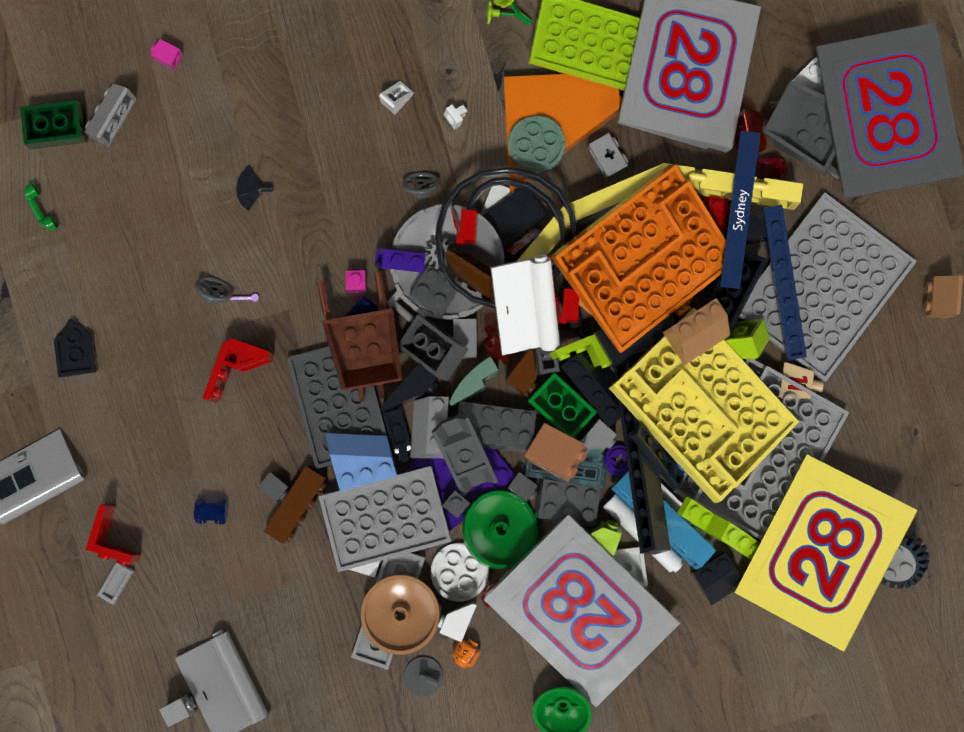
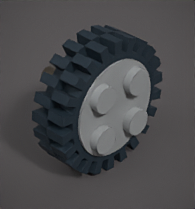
(908, 563)

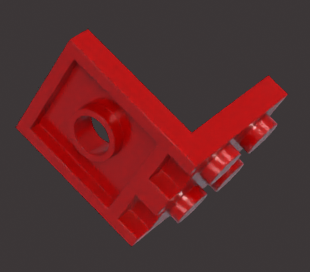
(98, 536)

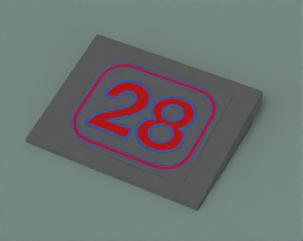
(890, 111)

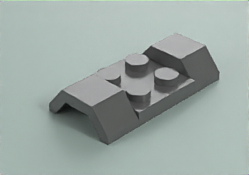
(463, 453)

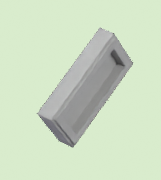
(115, 583)

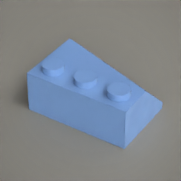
(360, 459)

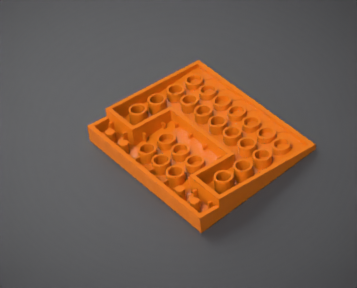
(644, 257)

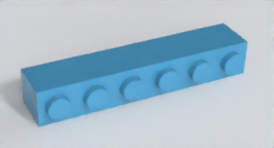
(682, 536)

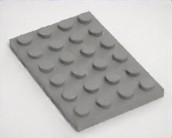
(385, 519)

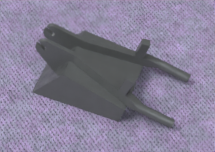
(803, 128)

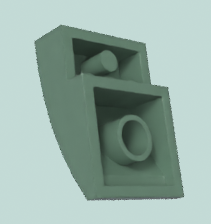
(473, 382)

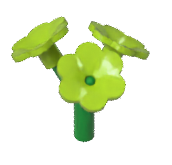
(504, 3)

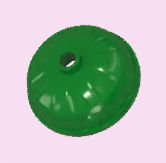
(558, 717)

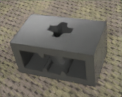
(545, 362)

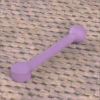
(254, 297)

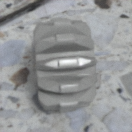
(433, 255)

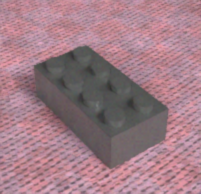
(500, 426)

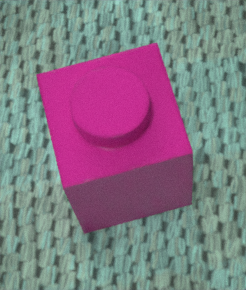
(166, 54)
(356, 281)

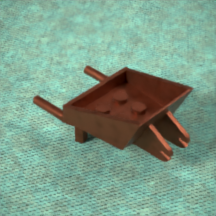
(363, 344)

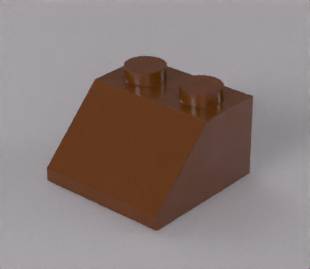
(523, 375)

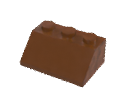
(472, 272)

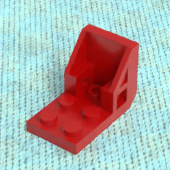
(248, 358)

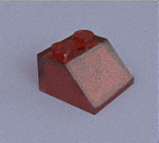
(752, 122)

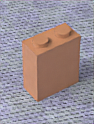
(556, 452)

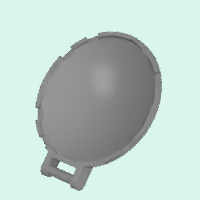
(416, 236)

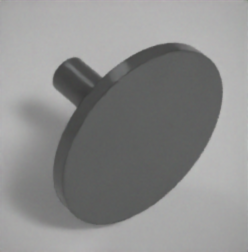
(423, 676)

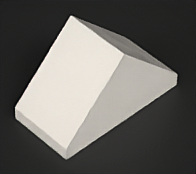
(396, 97)

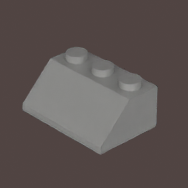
(110, 114)
(426, 416)

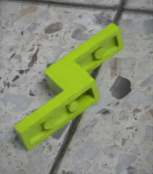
(590, 344)
(718, 528)

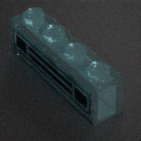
(588, 473)

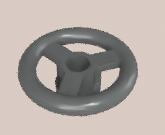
(421, 186)
(212, 292)

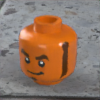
(466, 653)

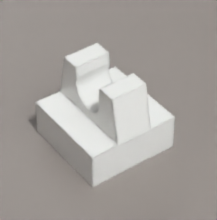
(455, 116)

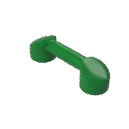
(30, 194)

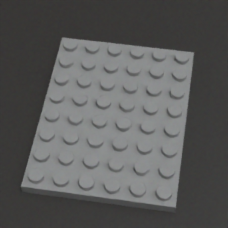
(841, 283)

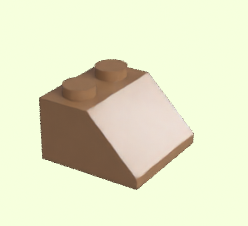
(943, 296)

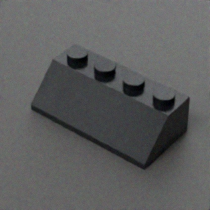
(734, 299)
(593, 386)

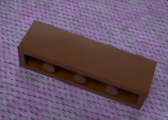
(295, 505)

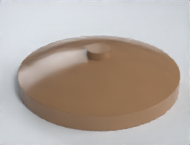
(400, 614)

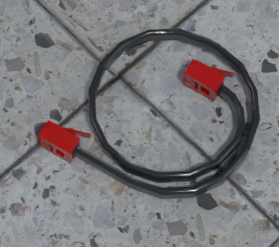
(469, 222)

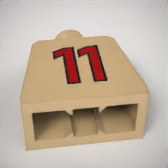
(801, 376)

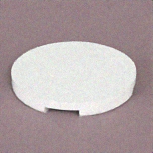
(457, 573)

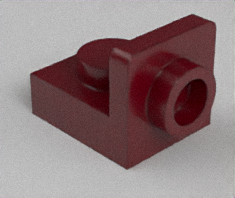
(772, 168)

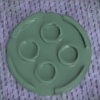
(536, 144)

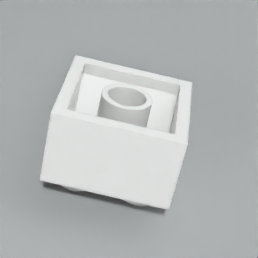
(456, 621)

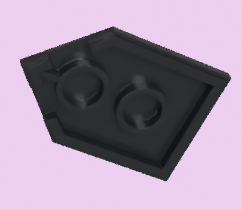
(74, 351)

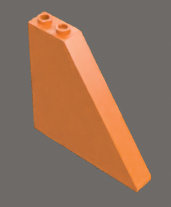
(570, 101)

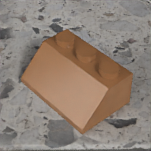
(699, 331)

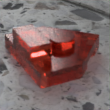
(493, 346)

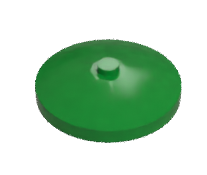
(499, 529)

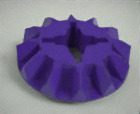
(614, 452)

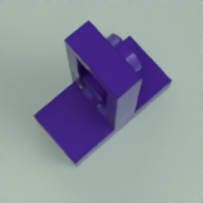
(399, 260)

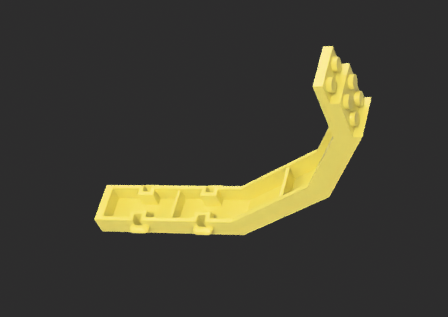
(705, 182)

